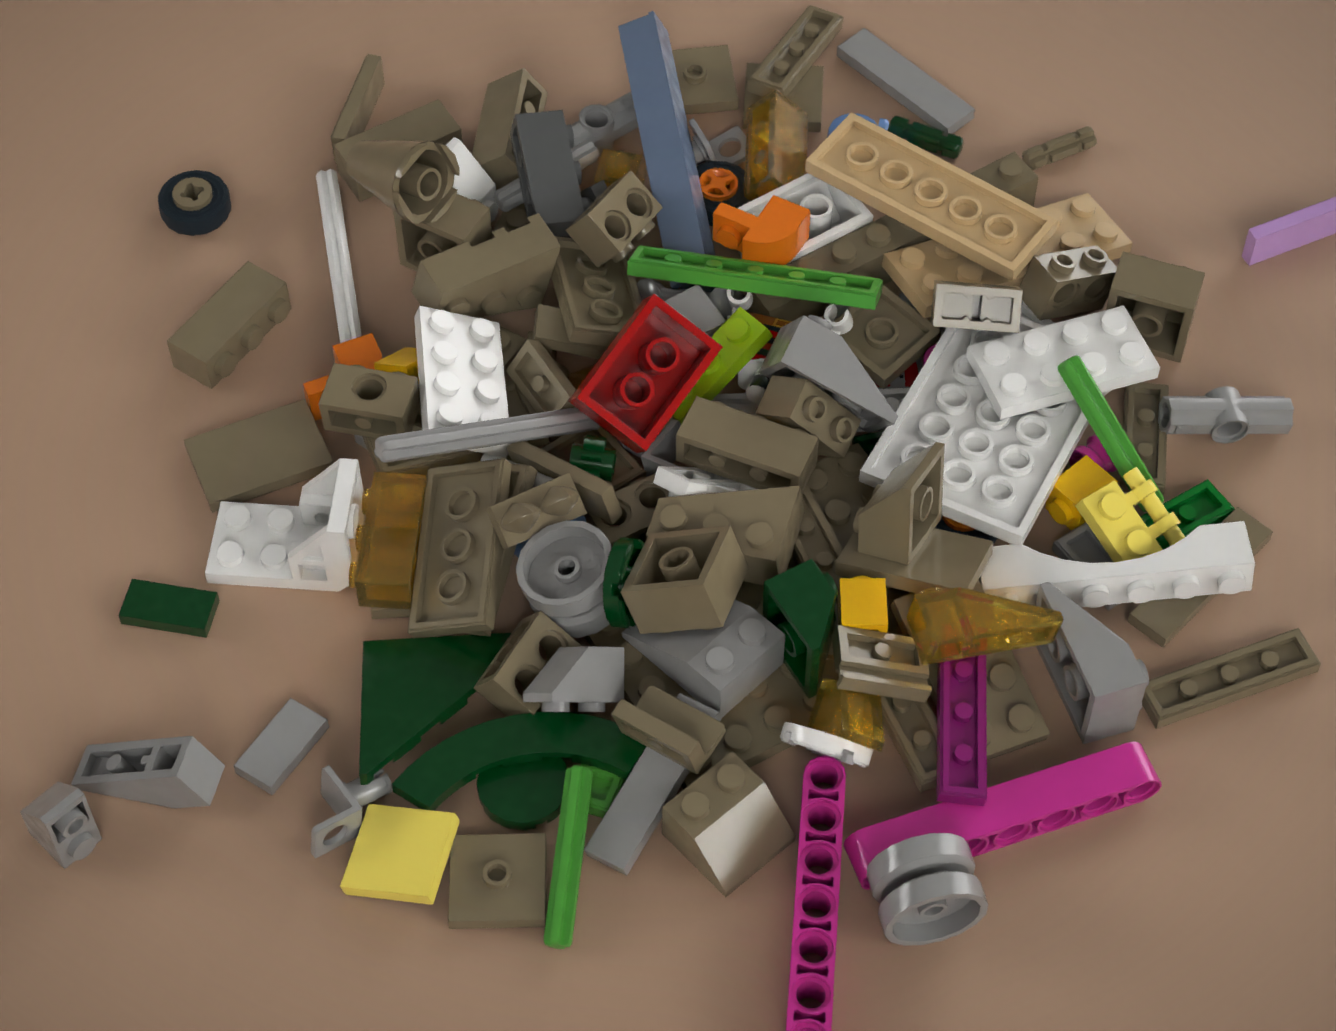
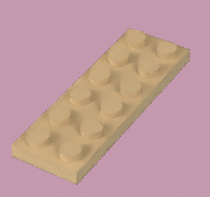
(931, 196)
(1079, 226)

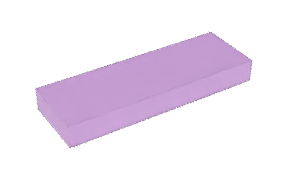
(1290, 231)

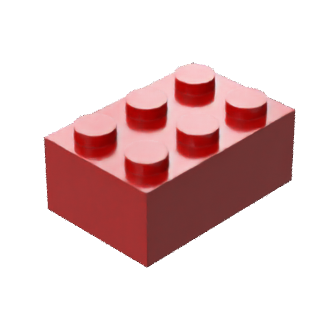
(645, 374)

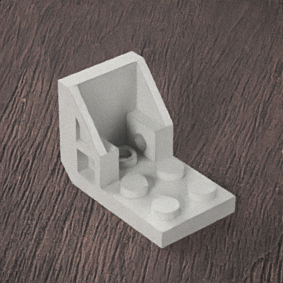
(289, 544)

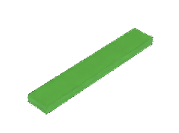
(755, 277)

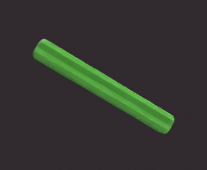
(1102, 419)
(568, 857)

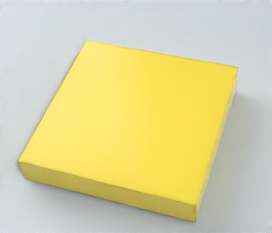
(400, 854)

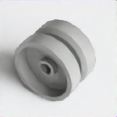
(564, 575)
(926, 889)

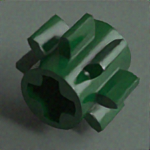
(594, 457)

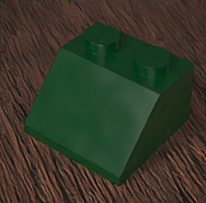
(803, 608)

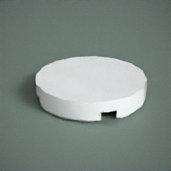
(826, 744)

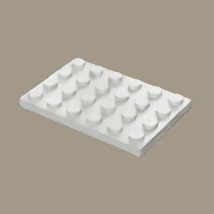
(992, 467)

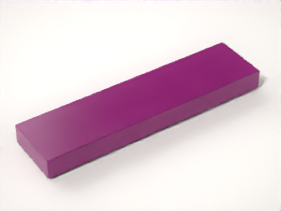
(962, 731)

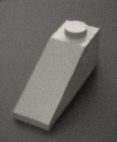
(151, 771)

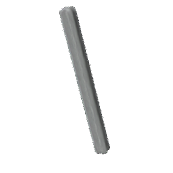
(481, 434)

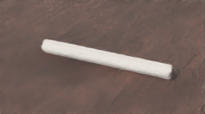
(338, 255)

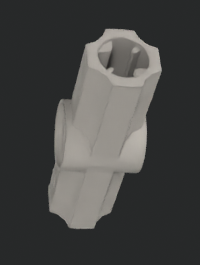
(605, 123)
(1225, 414)

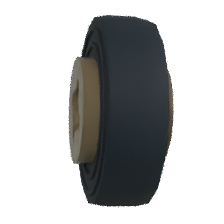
(194, 202)

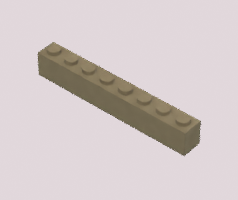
(864, 248)

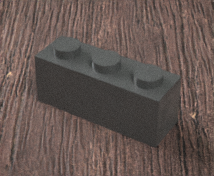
(547, 169)

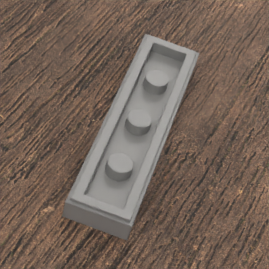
(905, 82)
(639, 805)

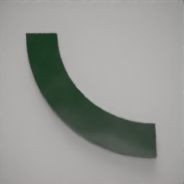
(512, 742)

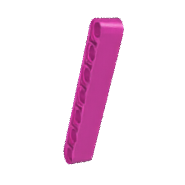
(1021, 806)
(816, 892)

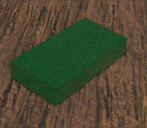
(169, 608)

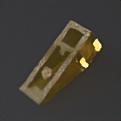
(972, 623)

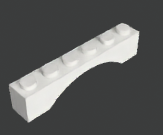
(1202, 563)

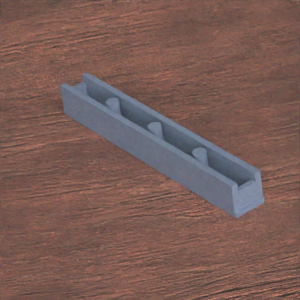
(666, 138)

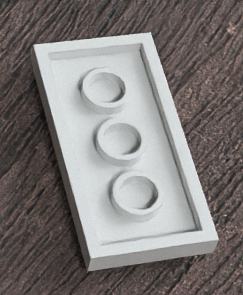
(1022, 368)
(460, 371)

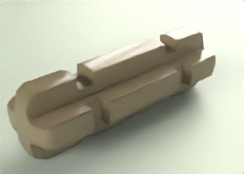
(1059, 148)

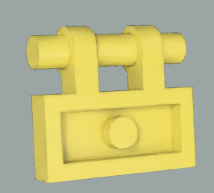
(1118, 524)

